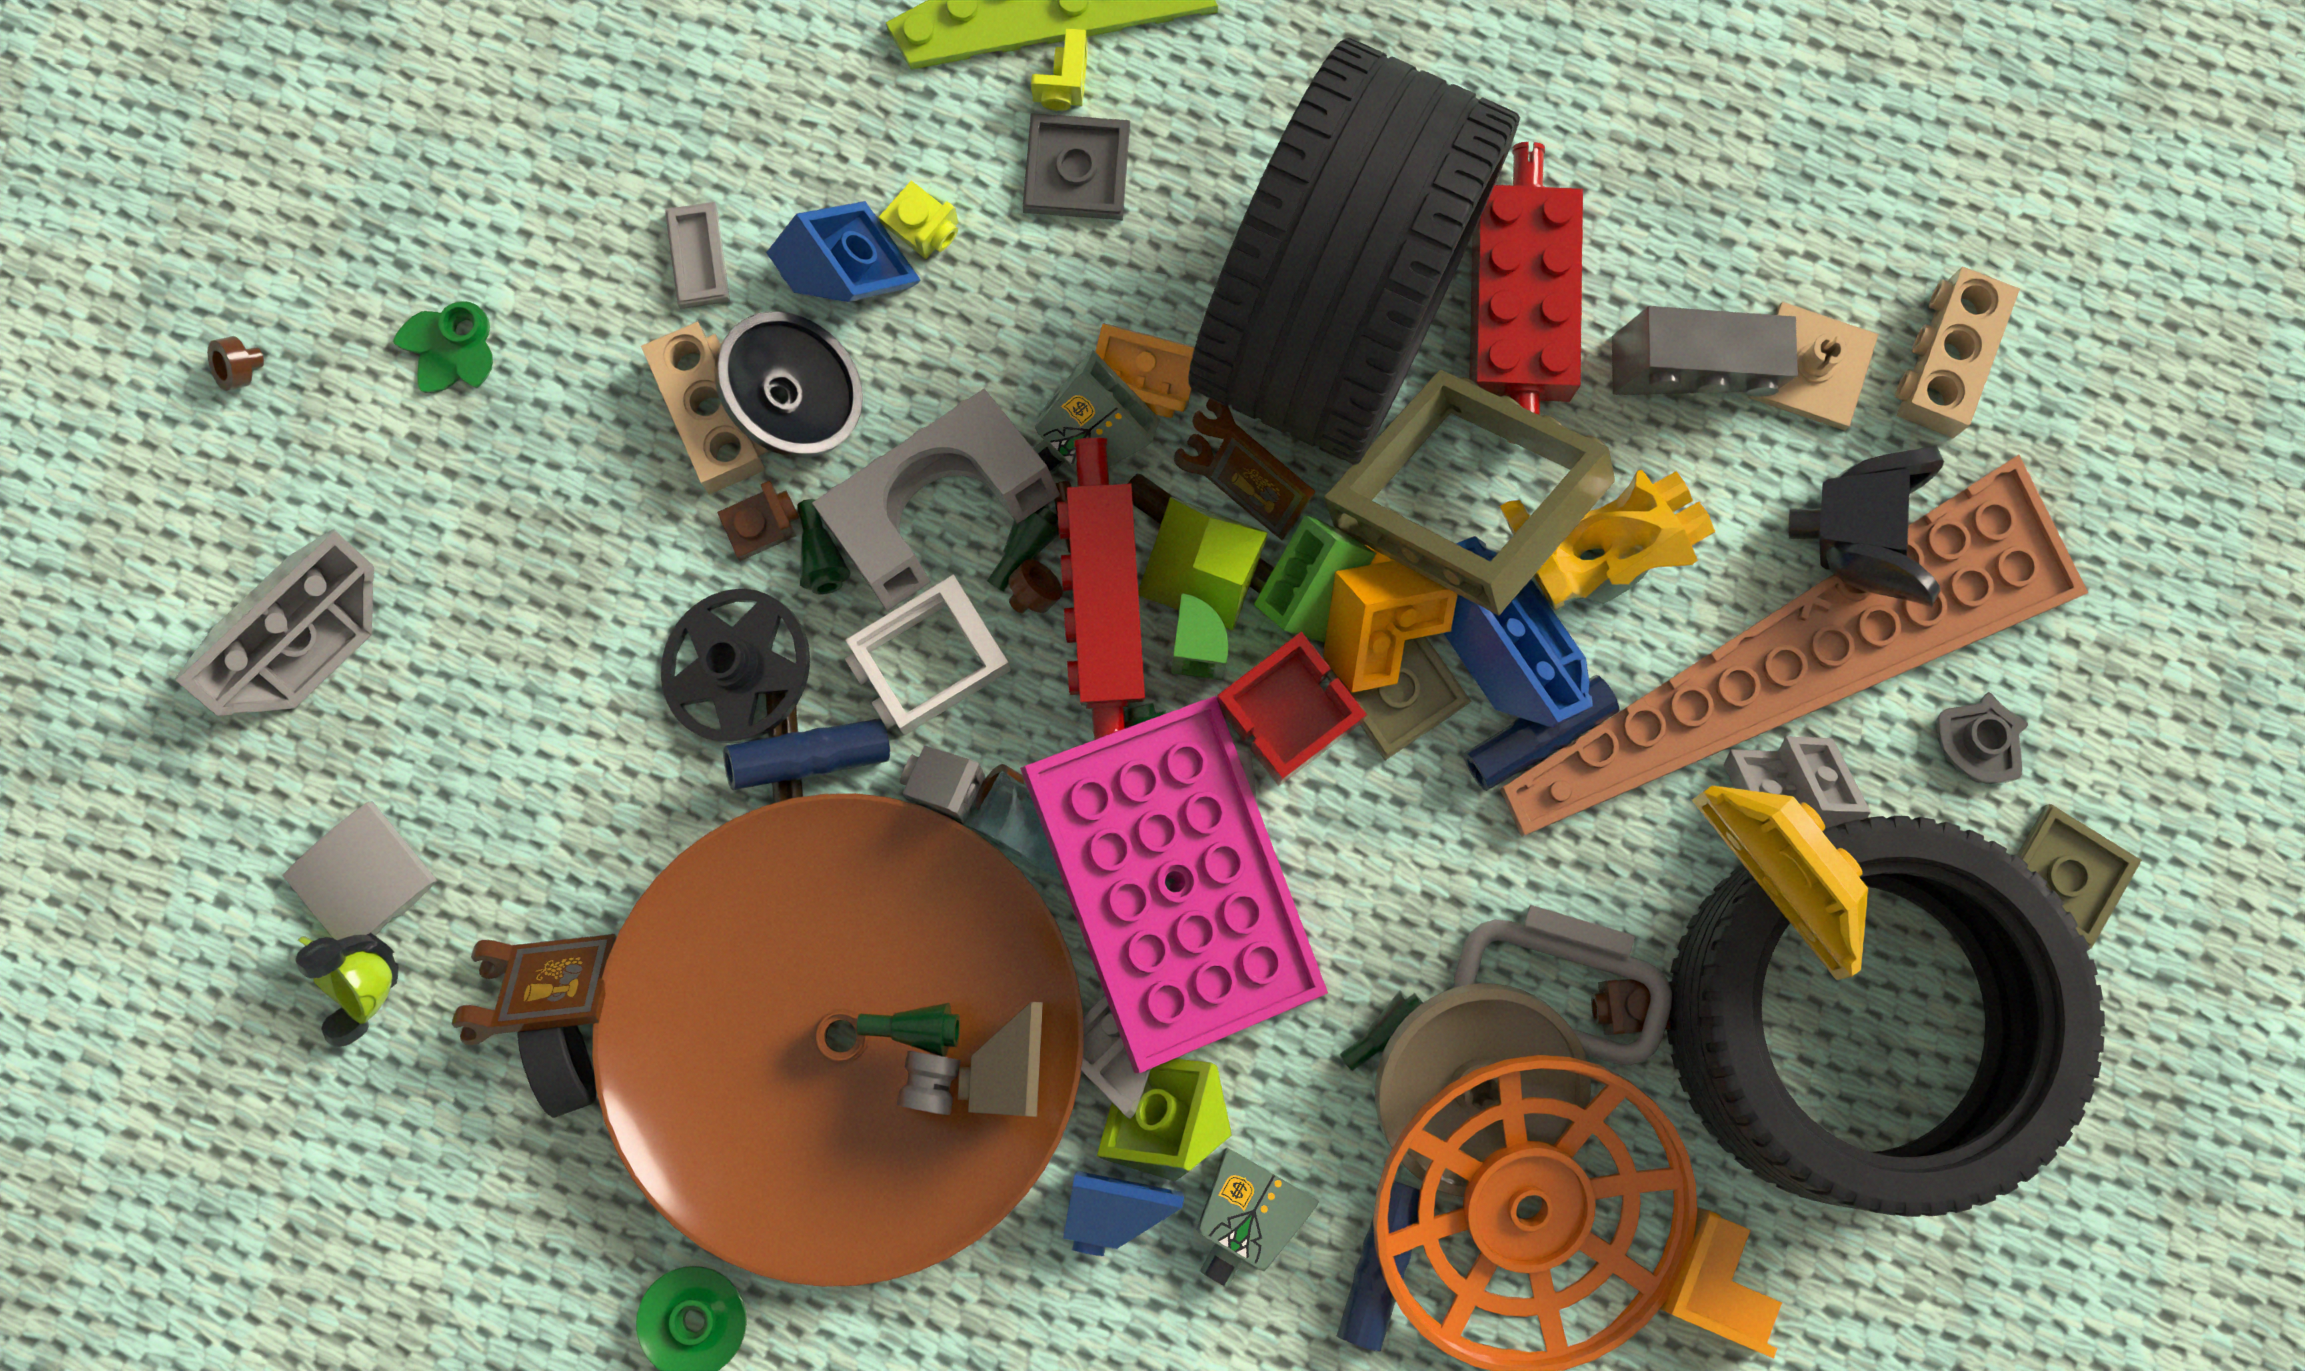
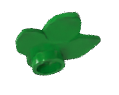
(445, 353)

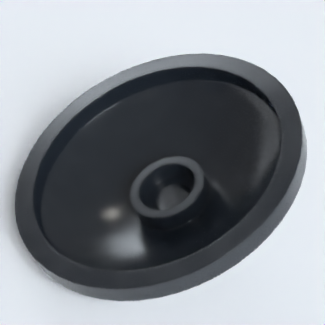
(801, 368)

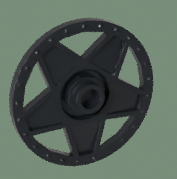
(735, 666)

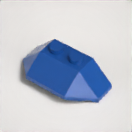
(1522, 656)

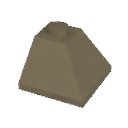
(1006, 1068)

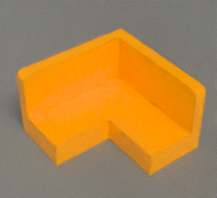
(1374, 615)
(1710, 1297)

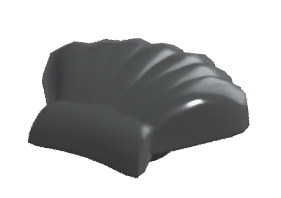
(1982, 740)

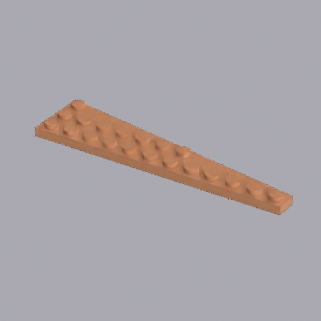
(1994, 567)

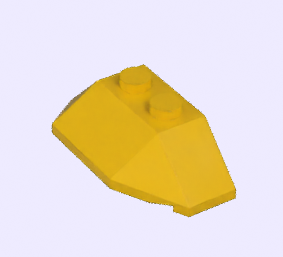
(1797, 869)

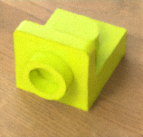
(1067, 84)
(921, 220)

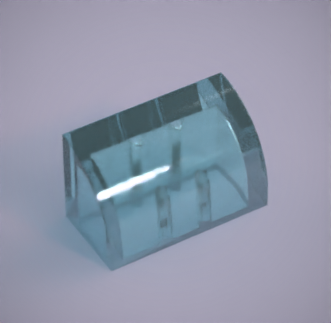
(1013, 823)

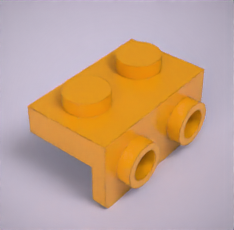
(1149, 366)

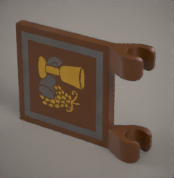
(1246, 471)
(541, 988)

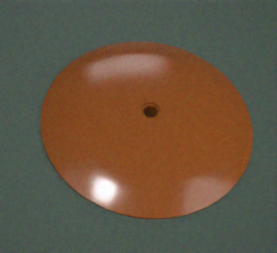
(723, 1060)

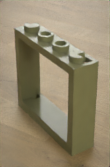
(1433, 556)

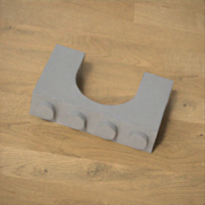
(968, 442)

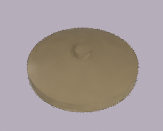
(1461, 1034)

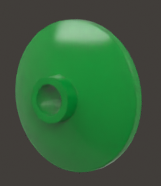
(663, 1327)

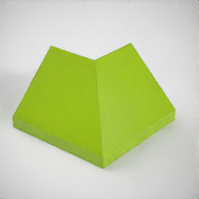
(1203, 558)
(1175, 1123)

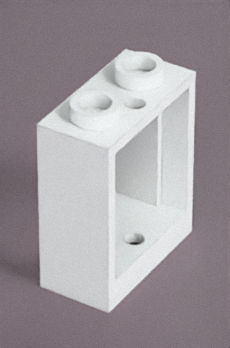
(945, 594)

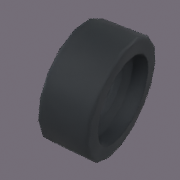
(558, 1068)

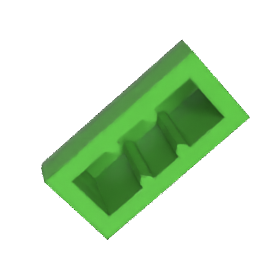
(1303, 580)
(1199, 641)

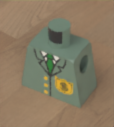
(1094, 405)
(1249, 1217)

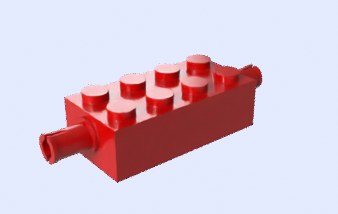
(1528, 288)
(1104, 590)

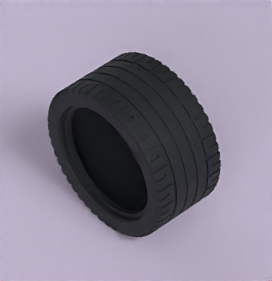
(1349, 248)
(2034, 1056)

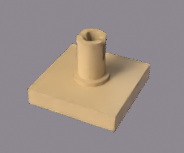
(1830, 368)

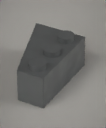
(1703, 352)

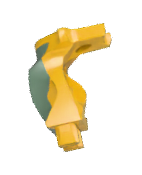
(1634, 532)

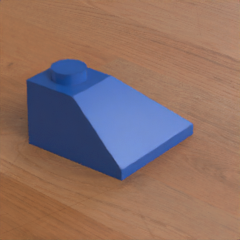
(840, 255)
(1114, 1211)

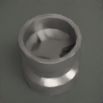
(928, 1082)

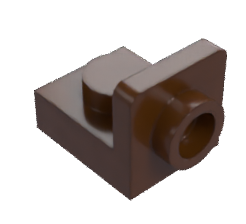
(759, 521)
(1621, 1006)

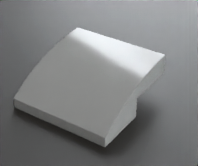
(1807, 770)
(359, 875)

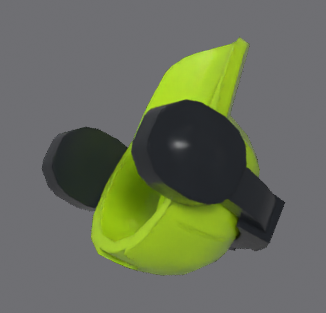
(352, 973)

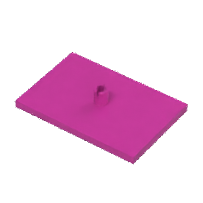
(1226, 934)

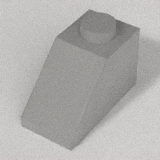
(942, 782)

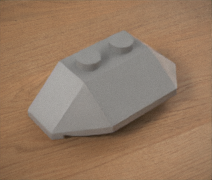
(286, 632)

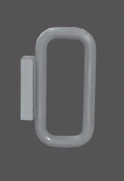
(1589, 946)

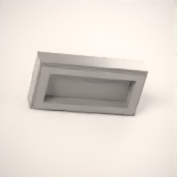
(697, 255)

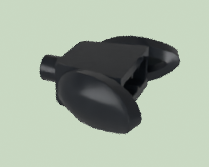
(1867, 524)

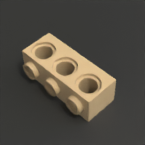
(1975, 338)
(684, 393)

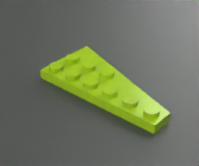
(958, 29)

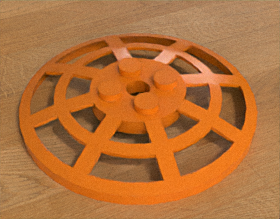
(1553, 1233)

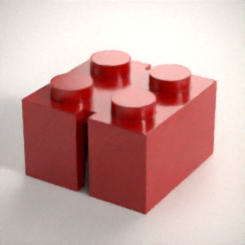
(1289, 710)

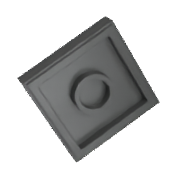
(1076, 166)

